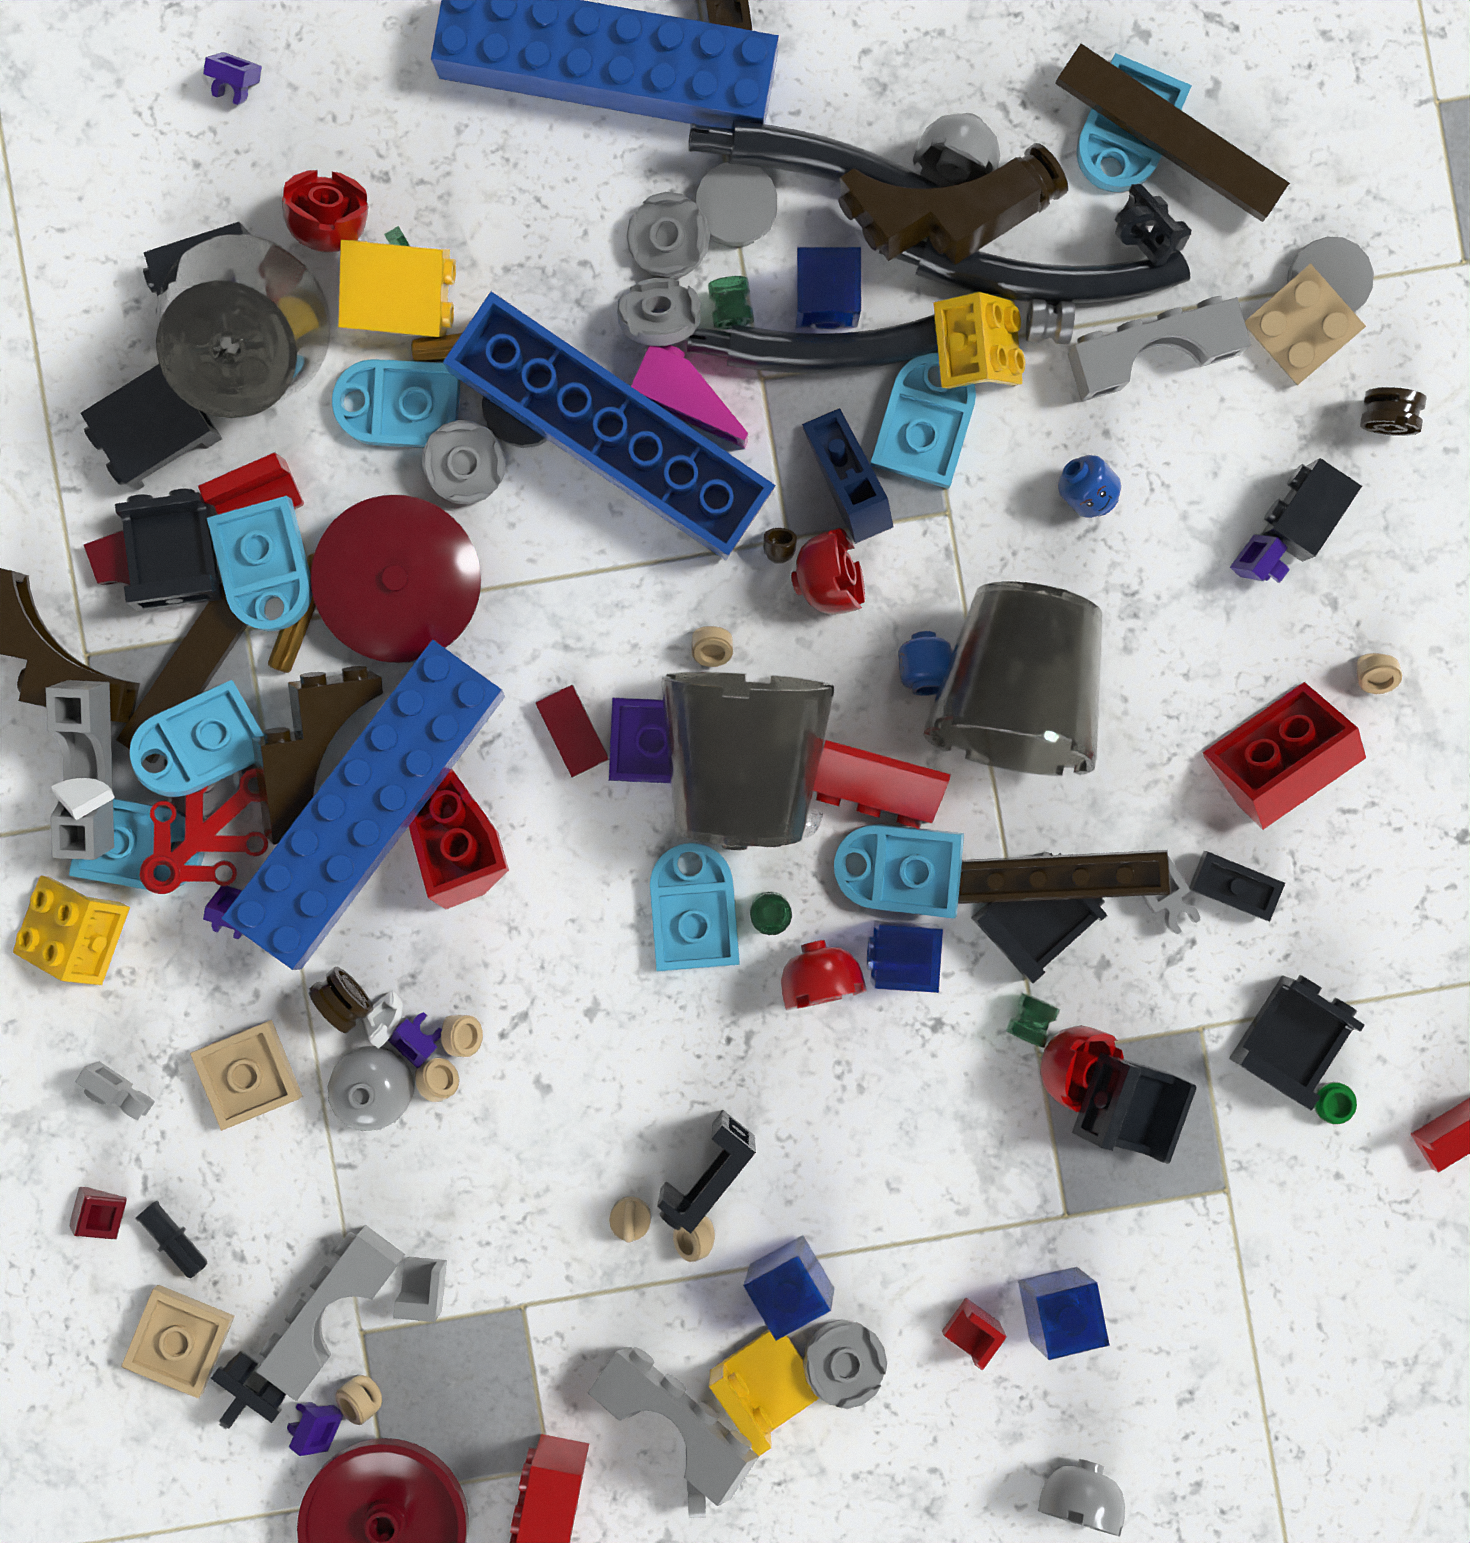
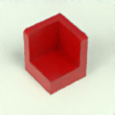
(975, 1332)

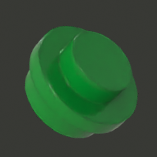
(1336, 1103)

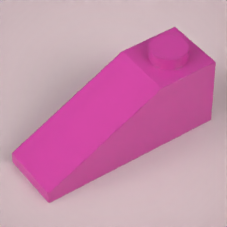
(684, 393)

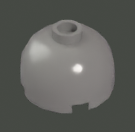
(957, 150)
(370, 1088)
(1084, 1497)

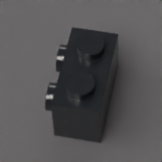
(1311, 508)

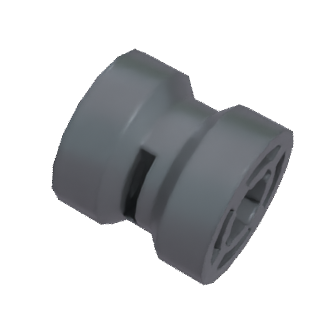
(1050, 321)

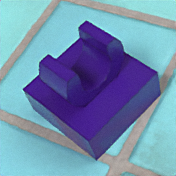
(232, 71)
(1261, 560)
(218, 907)
(412, 1042)
(315, 1428)

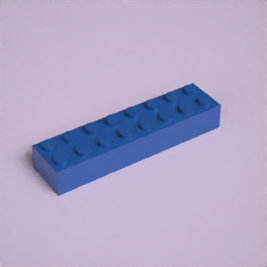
(608, 58)
(608, 425)
(364, 806)

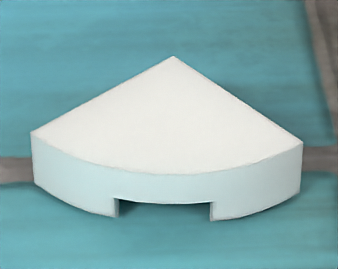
(82, 795)
(384, 1019)

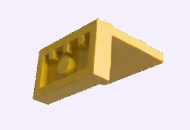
(978, 340)
(70, 932)
(762, 1387)

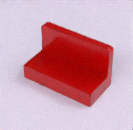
(252, 484)
(1445, 1137)

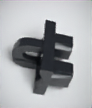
(1149, 210)
(233, 1379)

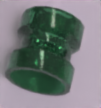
(730, 301)
(770, 913)
(1033, 1020)

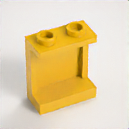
(395, 288)

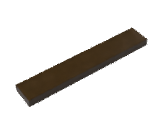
(1172, 132)
(190, 666)
(1065, 877)

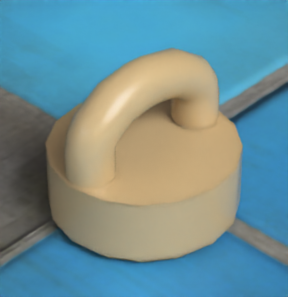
(712, 646)
(1378, 673)
(461, 1035)
(437, 1079)
(630, 1218)
(697, 1244)
(355, 1401)

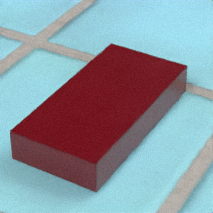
(572, 731)

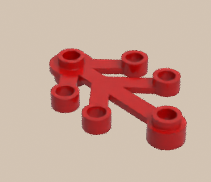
(198, 838)

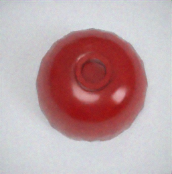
(324, 210)
(828, 574)
(820, 976)
(1071, 1060)

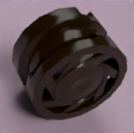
(1046, 172)
(1393, 411)
(340, 1000)

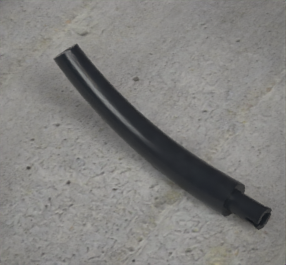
(799, 152)
(1048, 282)
(816, 352)

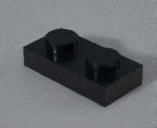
(1236, 886)

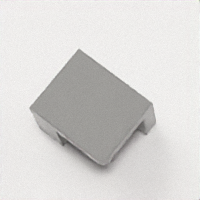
(421, 1289)

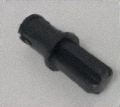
(172, 1240)

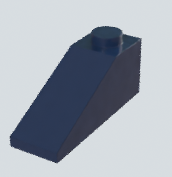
(849, 476)

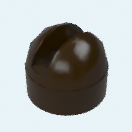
(779, 545)

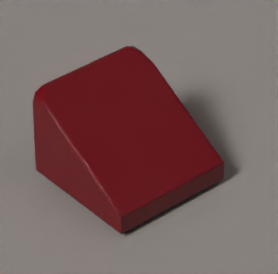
(97, 1214)

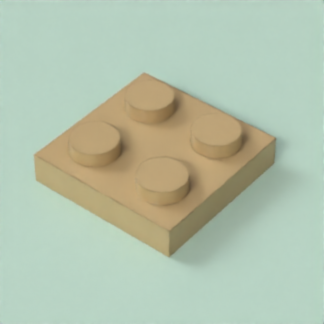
(1304, 324)
(246, 1075)
(177, 1341)

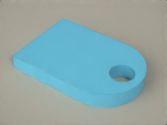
(1105, 139)
(401, 401)
(923, 425)
(262, 560)
(199, 739)
(132, 846)
(904, 870)
(693, 913)

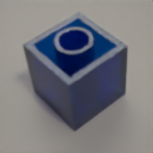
(827, 287)
(905, 956)
(789, 1287)
(1063, 1313)

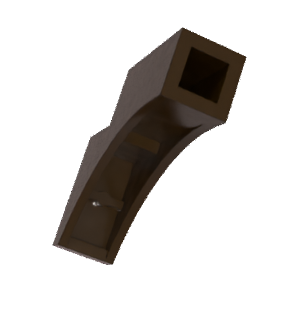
(954, 217)
(48, 663)
(290, 760)

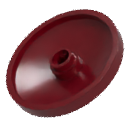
(395, 578)
(384, 1495)

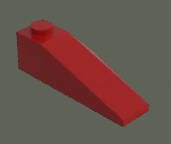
(456, 846)

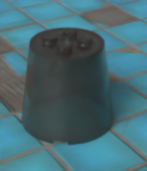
(259, 300)
(1023, 681)
(743, 755)

